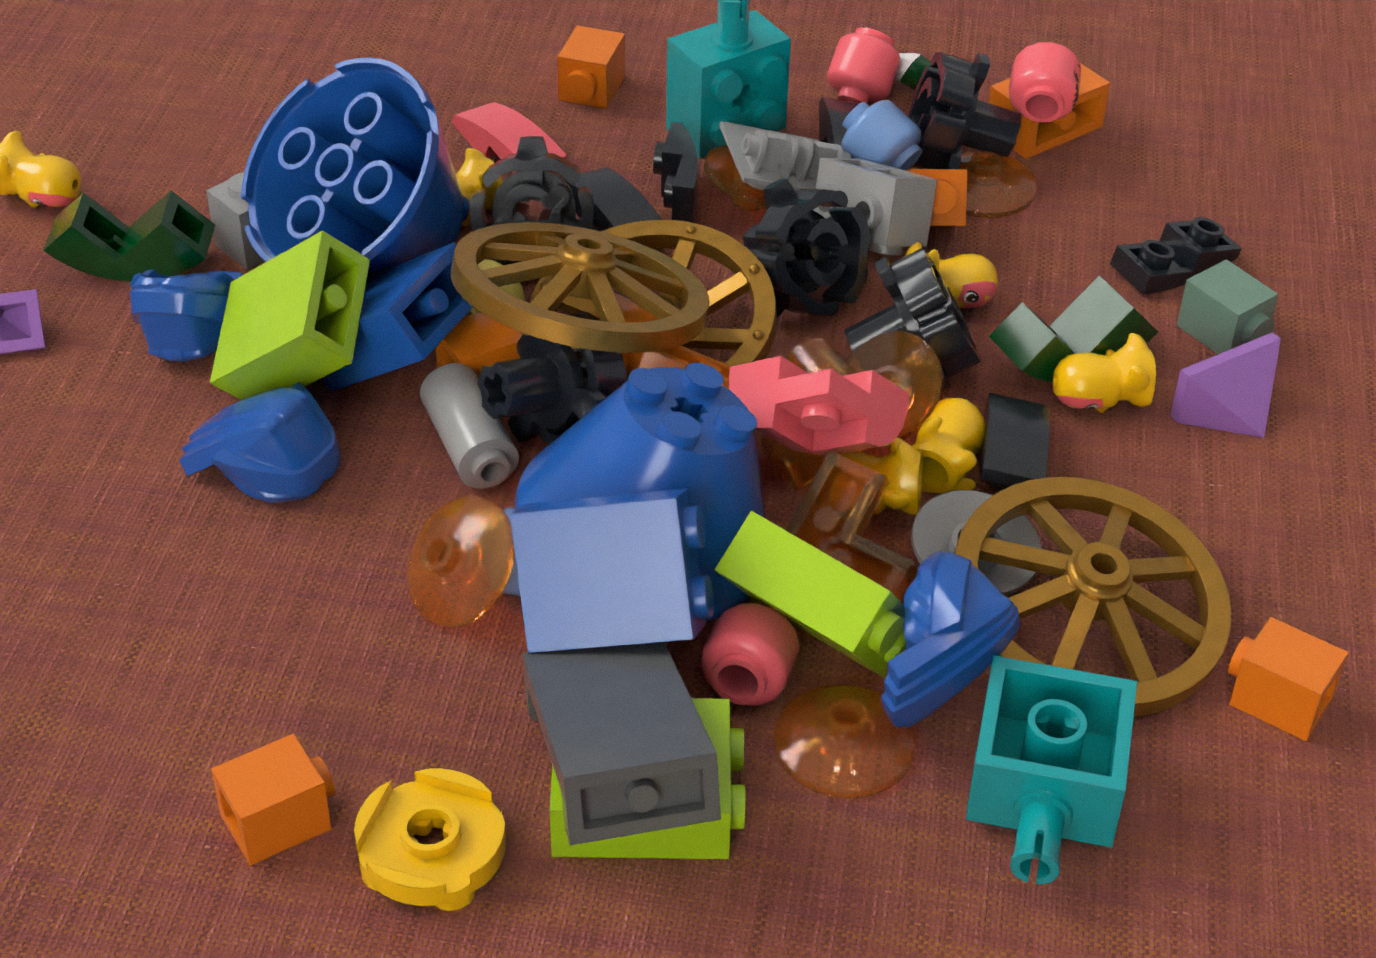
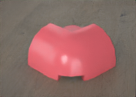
(820, 407)

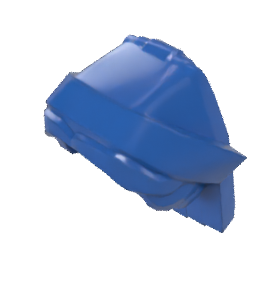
(180, 312)
(268, 445)
(950, 633)

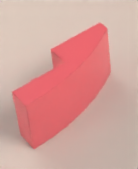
(497, 130)

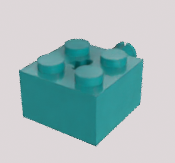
(728, 74)
(1051, 759)

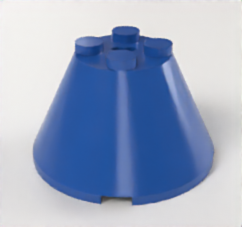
(357, 162)
(656, 435)

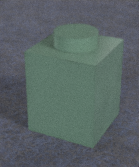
(1226, 307)

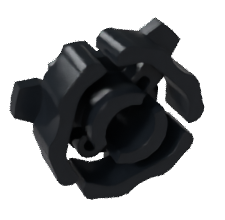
(952, 116)
(533, 181)
(809, 251)
(921, 308)
(549, 385)

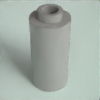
(471, 437)

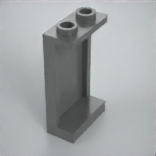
(622, 740)

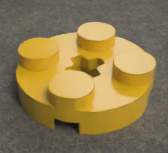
(430, 873)

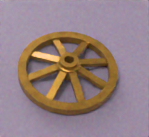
(585, 267)
(749, 276)
(1100, 580)

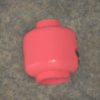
(864, 66)
(1045, 81)
(750, 654)

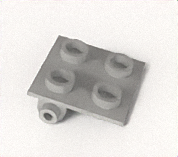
(771, 155)

